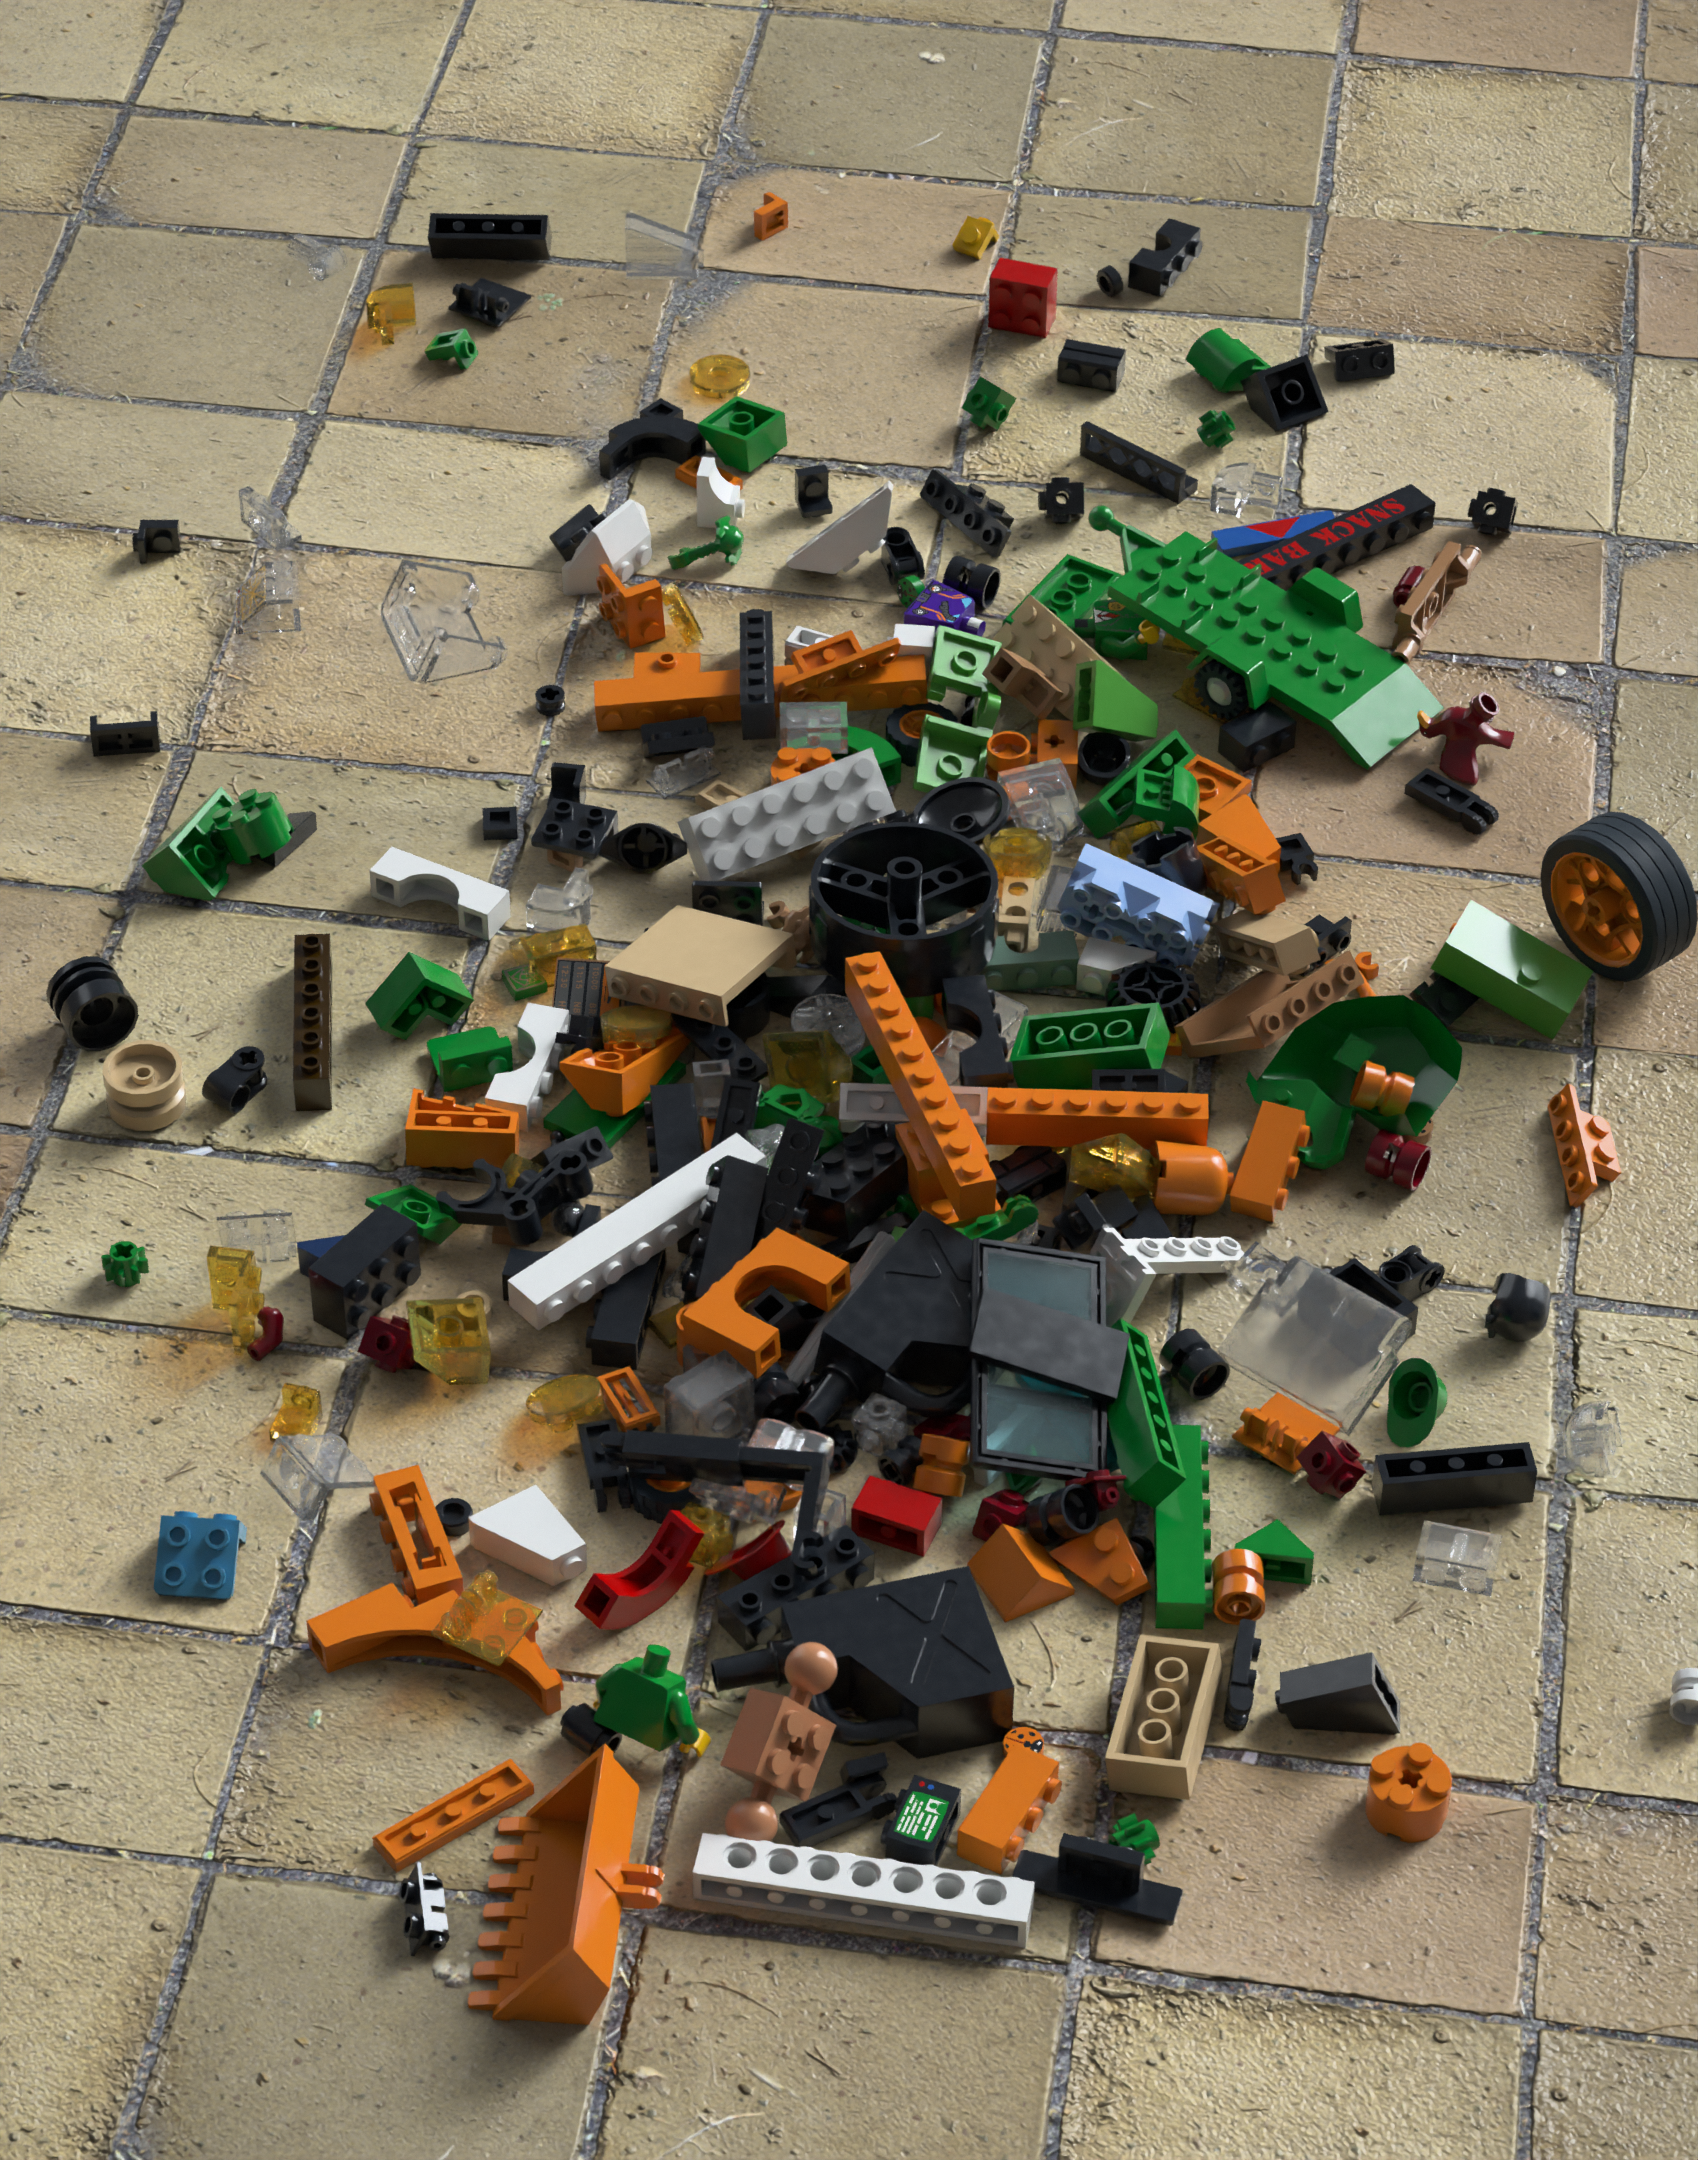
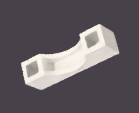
(409, 878)
(525, 1087)

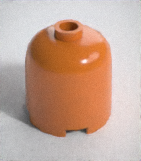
(1191, 1179)

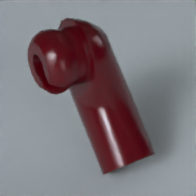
(272, 1333)

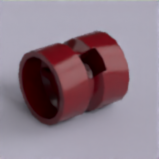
(1401, 1160)

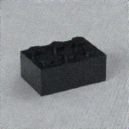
(365, 1271)

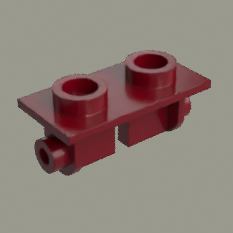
(1102, 1487)

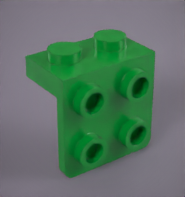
(470, 1057)

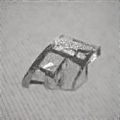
(1043, 800)

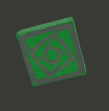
(519, 986)

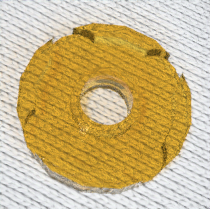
(719, 375)

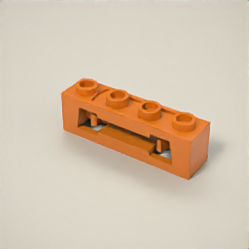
(395, 1500)

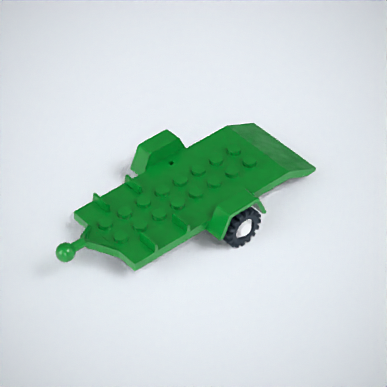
(1270, 640)

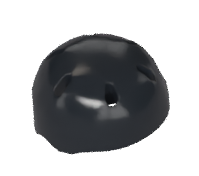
(1102, 768)

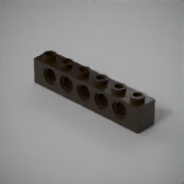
(312, 1022)

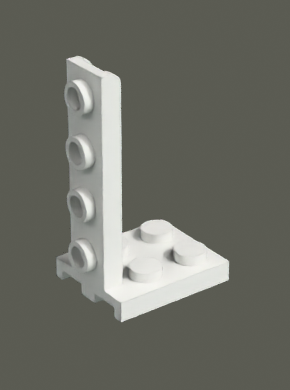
(1135, 1262)

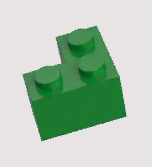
(415, 991)

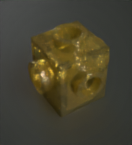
(717, 1538)

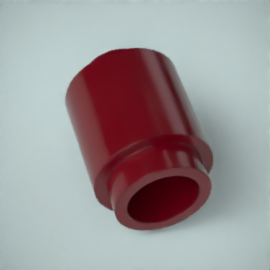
(1410, 579)

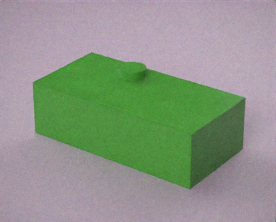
(1512, 969)

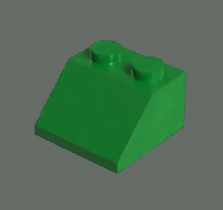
(744, 433)

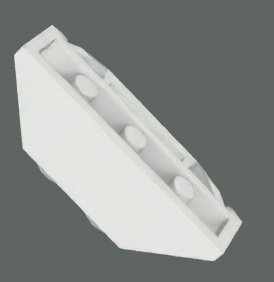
(847, 537)
(618, 541)

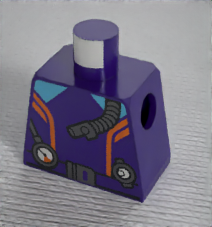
(945, 607)

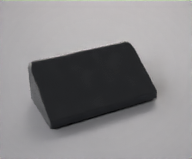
(304, 826)

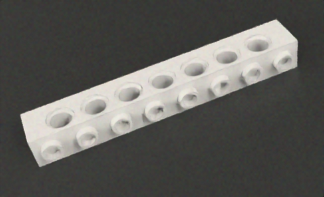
(863, 1890)

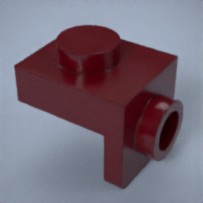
(997, 1509)

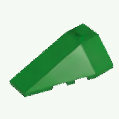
(193, 856)

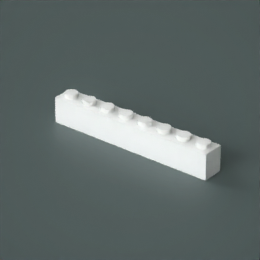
(620, 1240)

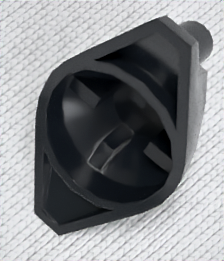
(644, 847)

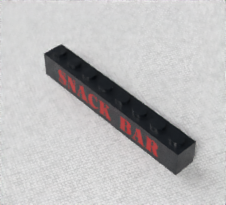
(1347, 537)

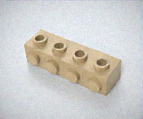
(1267, 942)

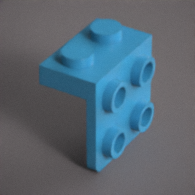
(198, 1555)

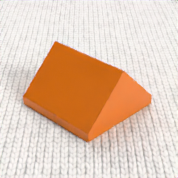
(1017, 1573)

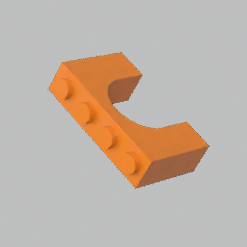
(780, 1260)

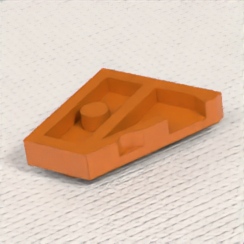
(1105, 1562)

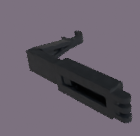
(730, 1464)

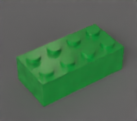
(1066, 1046)

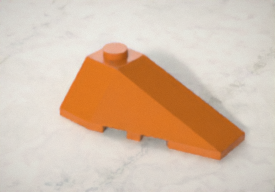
(621, 1073)

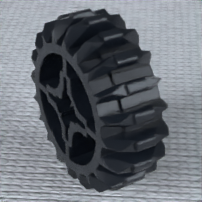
(1156, 983)

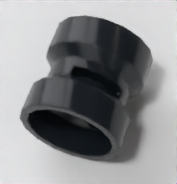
(901, 1463)

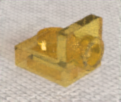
(299, 1412)

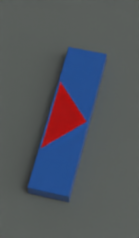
(1259, 536)

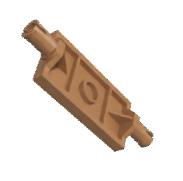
(1432, 597)

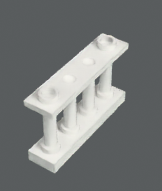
(881, 1105)

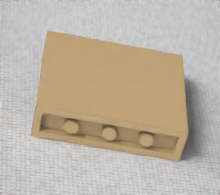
(697, 963)

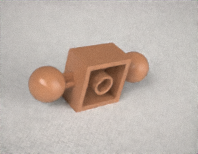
(780, 1743)

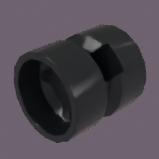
(975, 581)
(1194, 1364)
(776, 1396)
(1062, 1515)

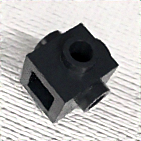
(1072, 494)
(1501, 520)

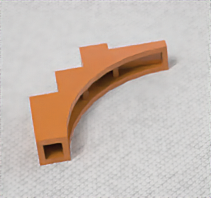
(390, 1626)

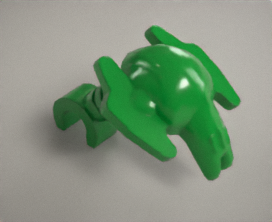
(728, 541)

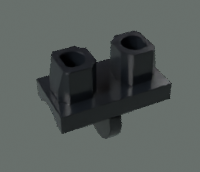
(583, 1032)

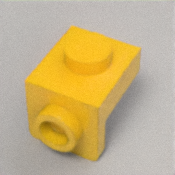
(975, 236)

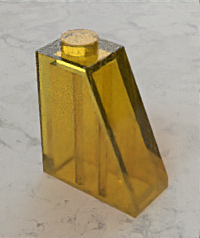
(1112, 1161)

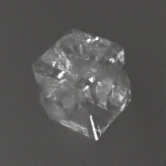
(879, 1424)

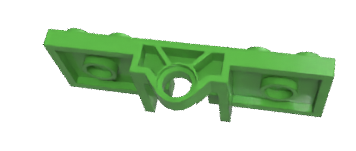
(946, 747)

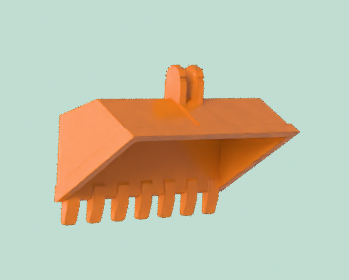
(564, 1898)

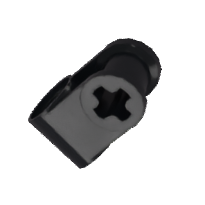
(901, 556)
(236, 1080)
(1411, 1273)

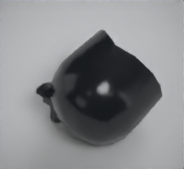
(1518, 1309)

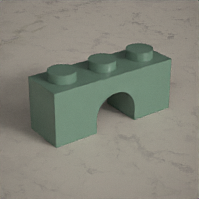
(1047, 966)

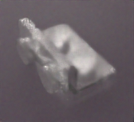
(266, 520)

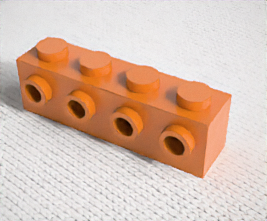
(1241, 875)

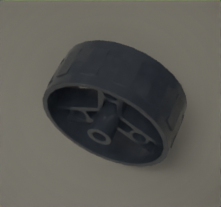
(927, 880)

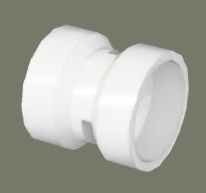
(1685, 1696)

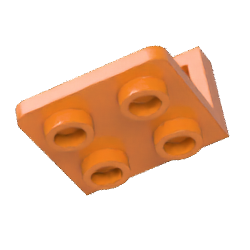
(633, 611)

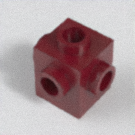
(388, 1343)
(1331, 1465)

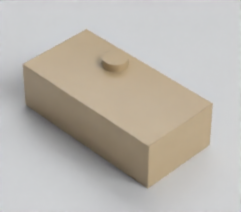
(1164, 1717)

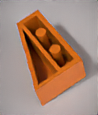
(458, 1135)

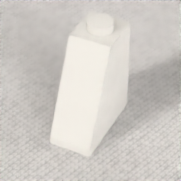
(530, 1537)

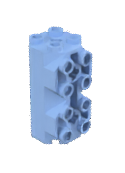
(1149, 912)

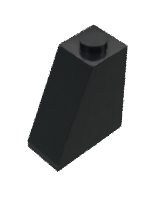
(1340, 1697)

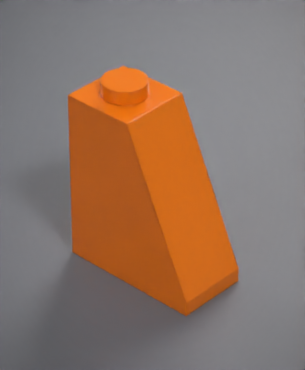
(1244, 825)

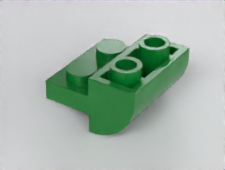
(1224, 360)
(1167, 799)

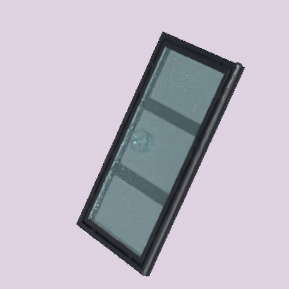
(1021, 1421)

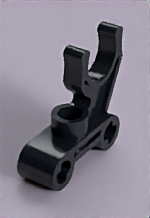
(525, 1203)

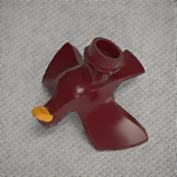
(1464, 732)

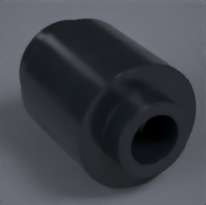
(584, 1732)

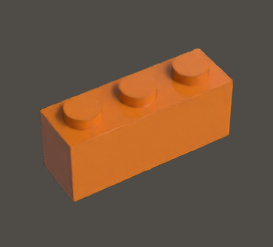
(1269, 1161)
(1008, 1809)

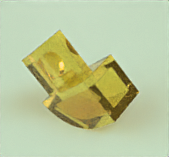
(390, 308)

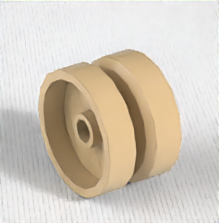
(144, 1085)

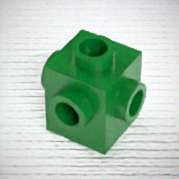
(988, 404)

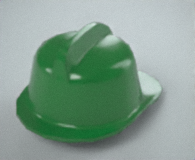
(1414, 1402)

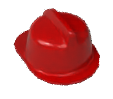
(755, 1555)

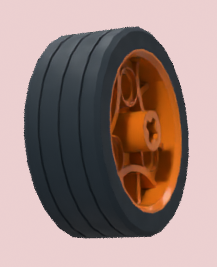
(1619, 896)

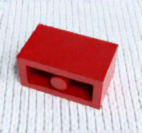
(896, 1516)

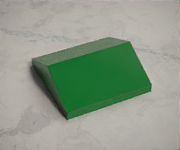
(420, 1208)

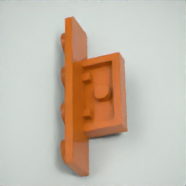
(831, 660)
(1582, 1145)

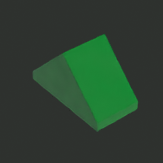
(1282, 1554)

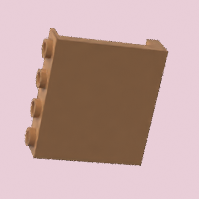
(1266, 1009)

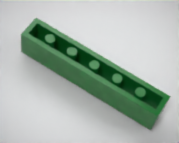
(1142, 1426)
(1182, 1541)

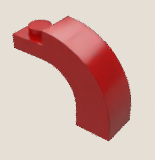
(648, 1583)

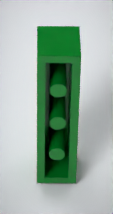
(1115, 801)

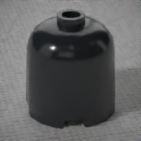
(1172, 858)

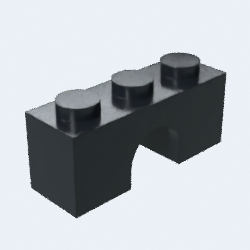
(1174, 250)

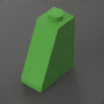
(1111, 704)

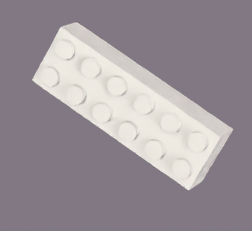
(786, 816)

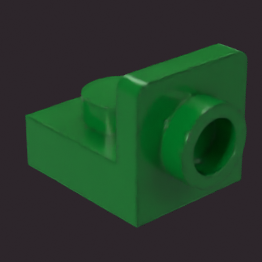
(453, 344)

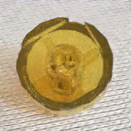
(1019, 853)

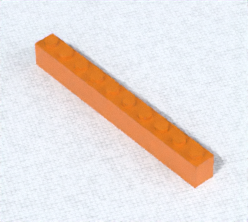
(716, 694)
(920, 1086)

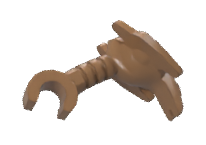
(795, 923)

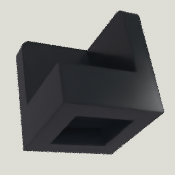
(568, 782)

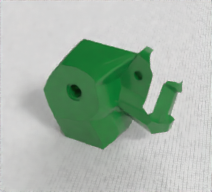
(1325, 1053)

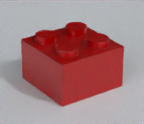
(1022, 297)

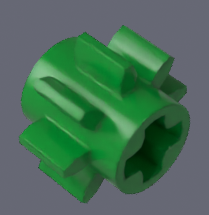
(1216, 428)
(125, 1264)
(1136, 1835)

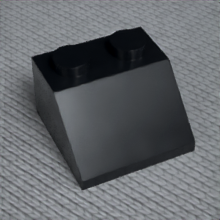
(1285, 393)

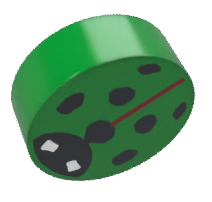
(909, 589)

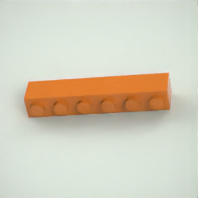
(1080, 1116)

